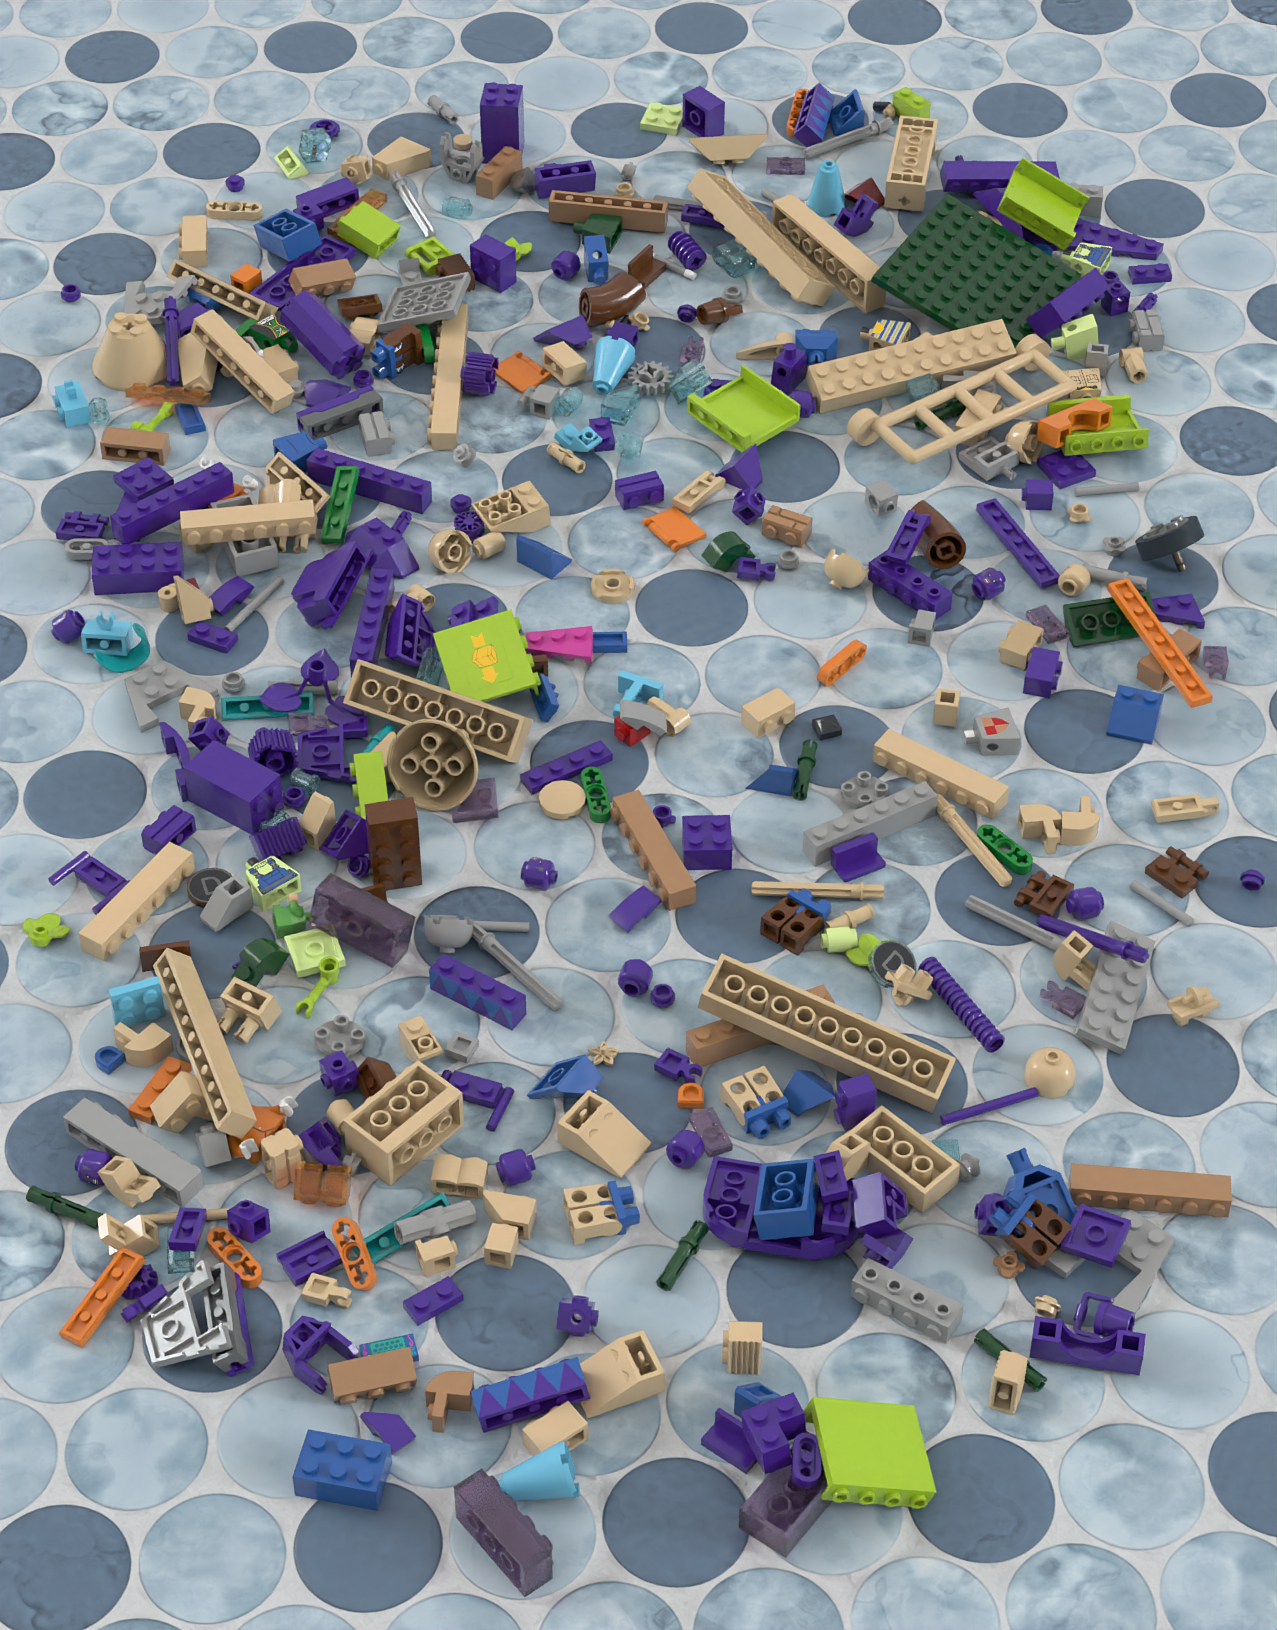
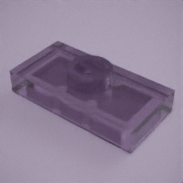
(786, 165)
(1044, 618)
(711, 1131)

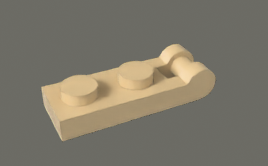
(698, 491)

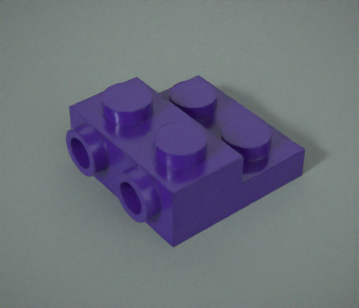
(470, 612)

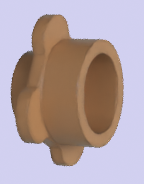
(1008, 1271)

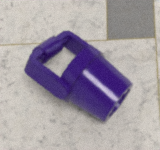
(1107, 1318)

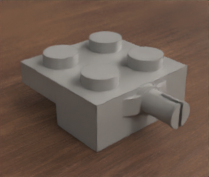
(991, 458)

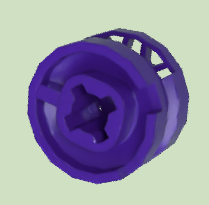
(470, 526)

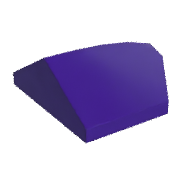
(323, 390)

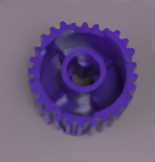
(479, 373)
(274, 750)

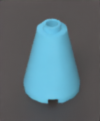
(827, 190)
(611, 363)
(543, 1476)

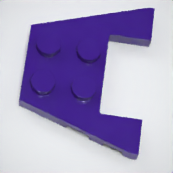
(323, 750)

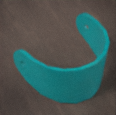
(133, 660)

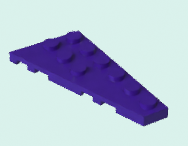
(1120, 241)

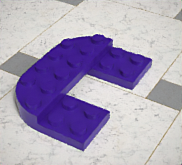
(730, 1210)

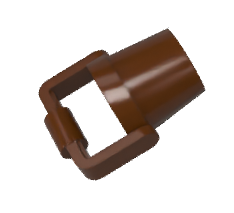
(717, 311)

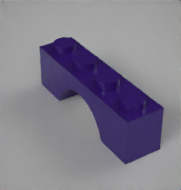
(1116, 1353)

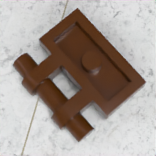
(1173, 877)
(1050, 897)

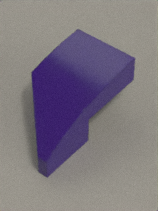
(389, 1428)

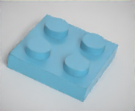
(137, 1002)

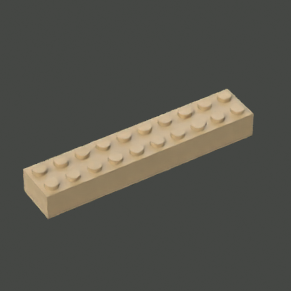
(760, 238)
(887, 369)
(826, 1032)

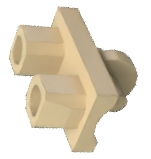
(908, 988)
(1192, 1004)

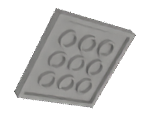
(424, 302)

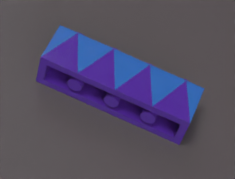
(814, 116)
(477, 992)
(529, 1394)

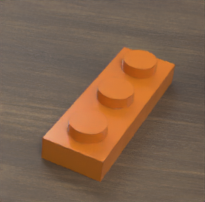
(163, 1077)

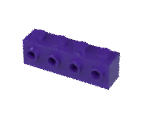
(910, 585)

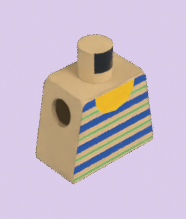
(886, 334)

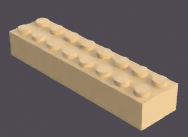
(829, 252)
(410, 699)

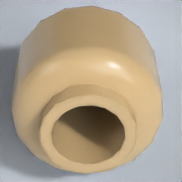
(1074, 580)

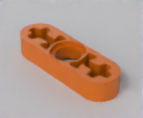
(841, 662)
(233, 1246)
(364, 1260)

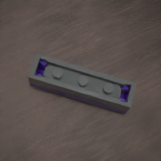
(338, 412)
(226, 1305)

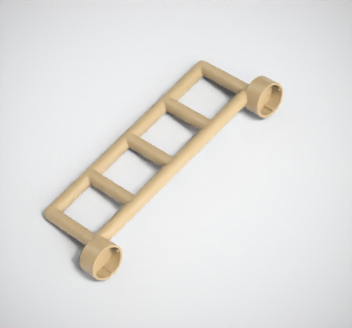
(1031, 354)

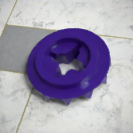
(331, 127)
(148, 1282)

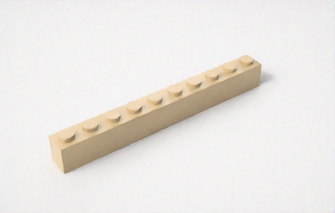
(446, 381)
(204, 1044)

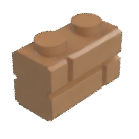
(786, 526)

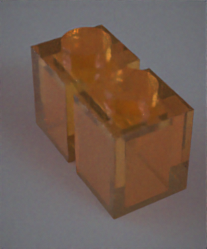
(309, 1183)

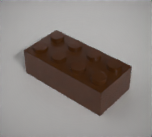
(394, 843)

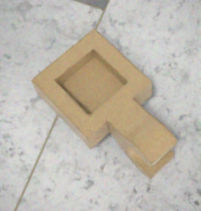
(324, 1289)

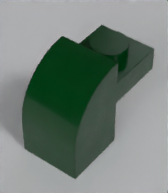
(725, 550)
(258, 958)

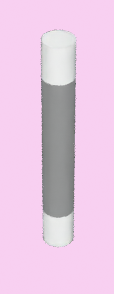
(676, 268)

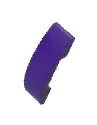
(175, 744)

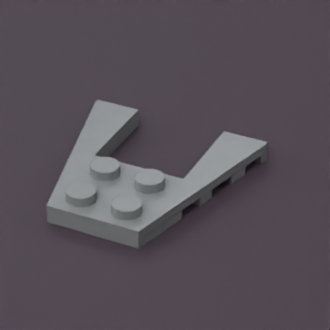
(1141, 1252)

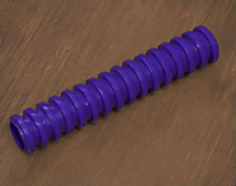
(963, 1005)

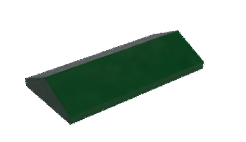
(1099, 621)

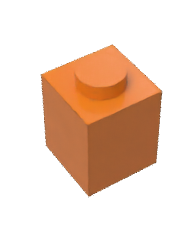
(246, 278)

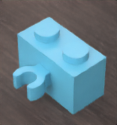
(71, 403)
(107, 636)

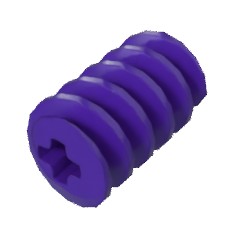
(686, 250)

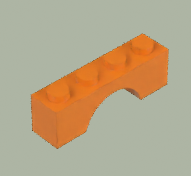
(1087, 415)

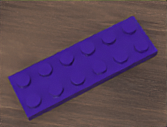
(277, 288)

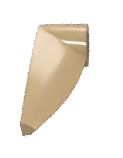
(766, 350)

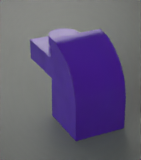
(858, 220)
(887, 1248)

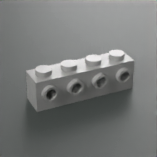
(906, 1300)

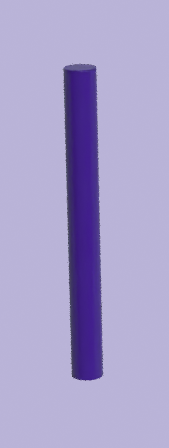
(989, 1106)

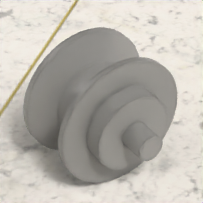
(464, 455)
(968, 1167)

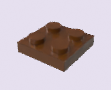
(359, 305)

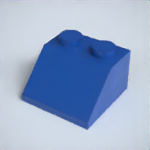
(1135, 714)

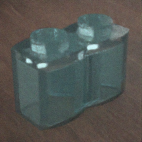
(733, 258)

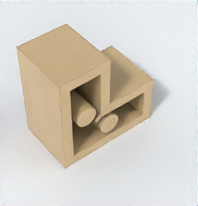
(180, 1103)

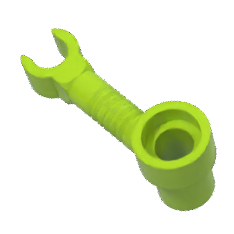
(164, 413)
(329, 976)

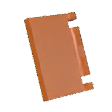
(521, 372)
(674, 528)

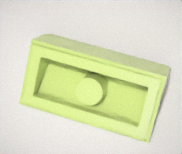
(291, 163)

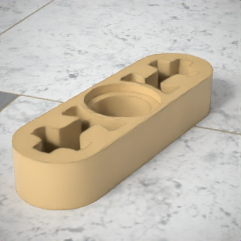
(245, 210)

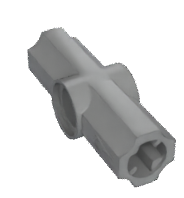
(435, 1222)

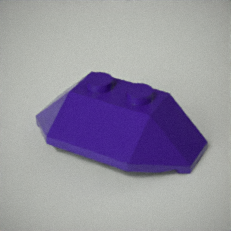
(991, 200)
(388, 548)
(408, 632)

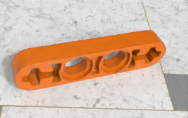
(795, 111)

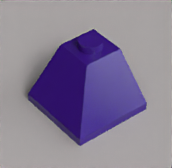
(573, 333)
(347, 837)

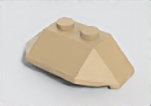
(728, 147)
(282, 468)

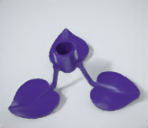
(317, 671)

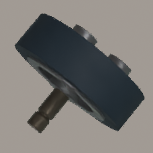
(1170, 539)

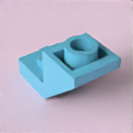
(577, 440)

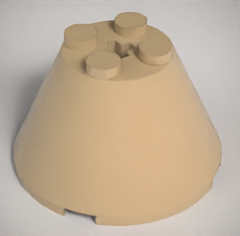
(130, 353)
(433, 764)

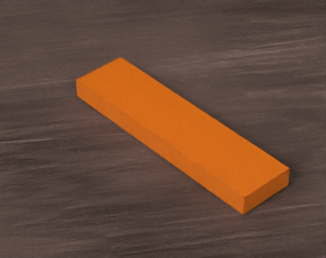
(102, 1297)

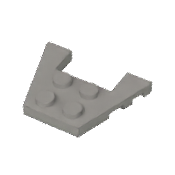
(153, 303)
(156, 686)
(173, 1327)

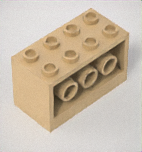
(404, 1122)

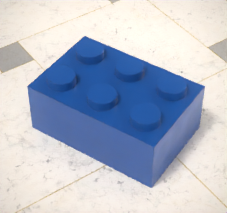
(287, 235)
(786, 1199)
(342, 1469)

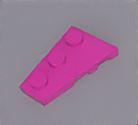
(566, 642)

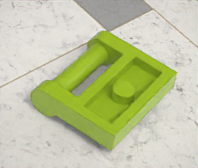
(431, 249)

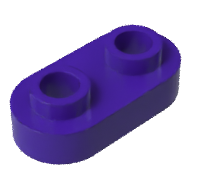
(805, 1462)

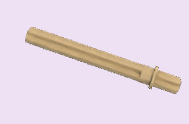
(948, 813)
(829, 890)

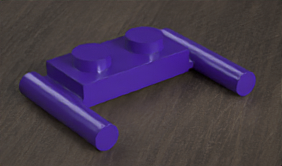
(93, 874)
(482, 1092)

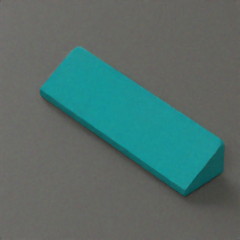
(251, 708)
(384, 1241)

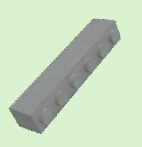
(880, 817)
(109, 1134)

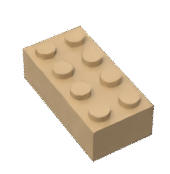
(907, 1159)

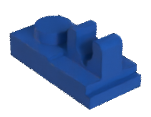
(206, 302)
(546, 701)

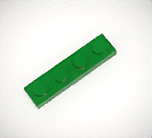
(339, 505)

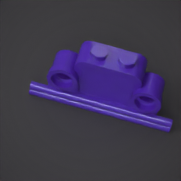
(329, 583)

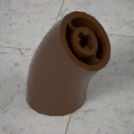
(610, 299)
(940, 540)

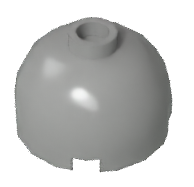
(447, 931)

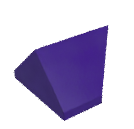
(743, 470)

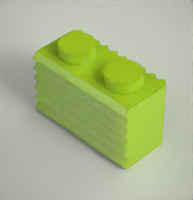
(910, 104)

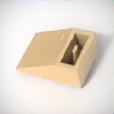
(514, 510)
(601, 1134)
(622, 1374)

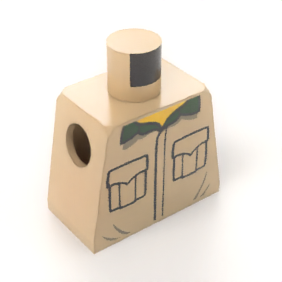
(1087, 383)

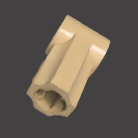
(1134, 364)
(419, 593)
(676, 719)

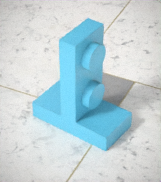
(636, 689)

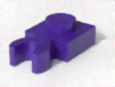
(753, 569)
(675, 1065)
(144, 1303)

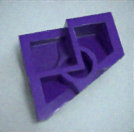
(322, 1142)

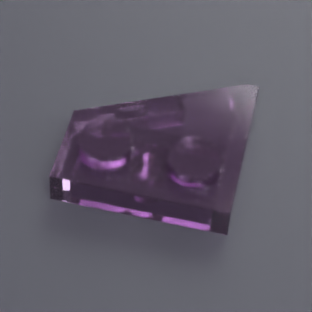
(479, 804)

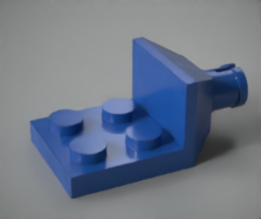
(817, 344)
(1042, 1182)

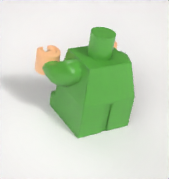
(289, 919)

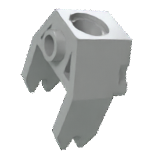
(453, 159)

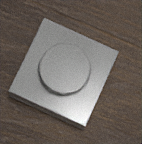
(461, 1047)

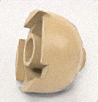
(1024, 439)
(449, 550)
(844, 570)
(1050, 1072)

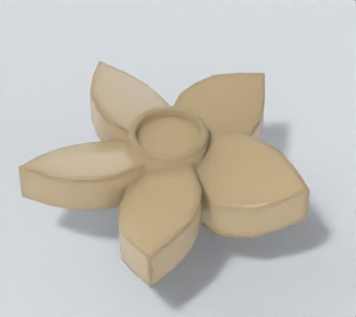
(603, 1054)

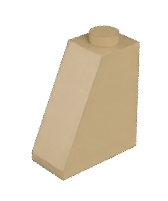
(401, 156)

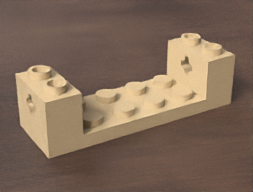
(910, 163)

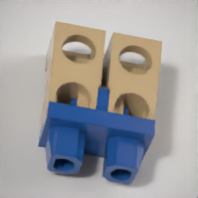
(756, 1102)
(599, 1210)

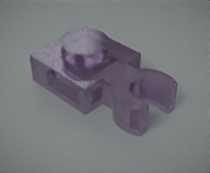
(692, 350)
(1216, 659)
(303, 722)
(1065, 1001)

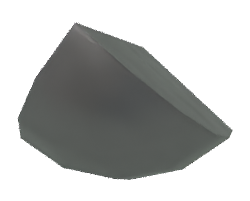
(523, 181)

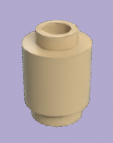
(488, 545)
(337, 1112)

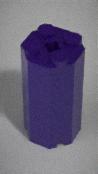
(323, 334)

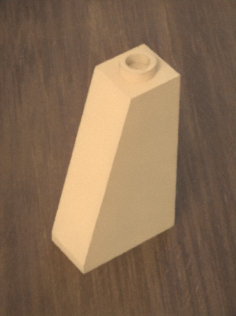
(196, 364)

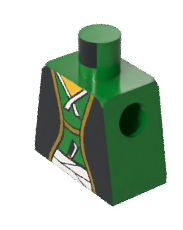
(272, 332)

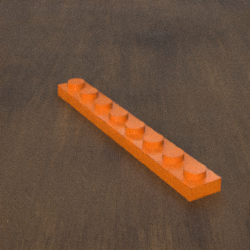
(1160, 643)

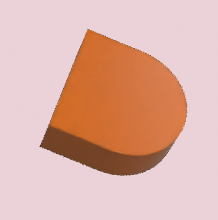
(691, 1096)

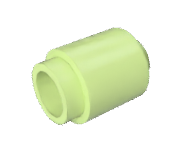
(838, 939)

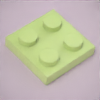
(662, 119)
(309, 948)

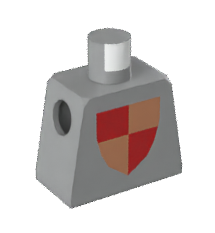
(994, 733)

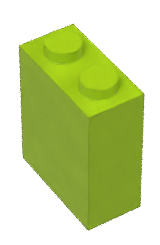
(368, 229)

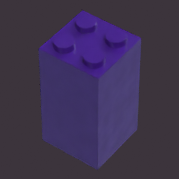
(501, 118)
(233, 787)

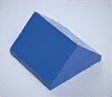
(847, 114)
(540, 557)

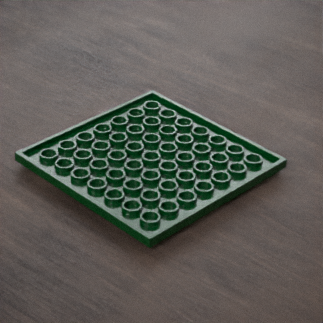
(972, 271)

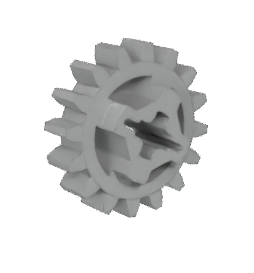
(650, 378)

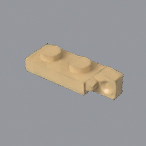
(1183, 807)

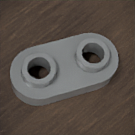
(82, 548)

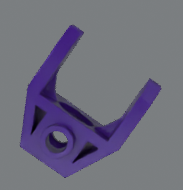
(305, 1340)

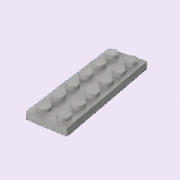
(1114, 993)

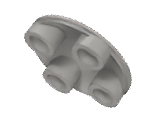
(863, 789)
(339, 1035)

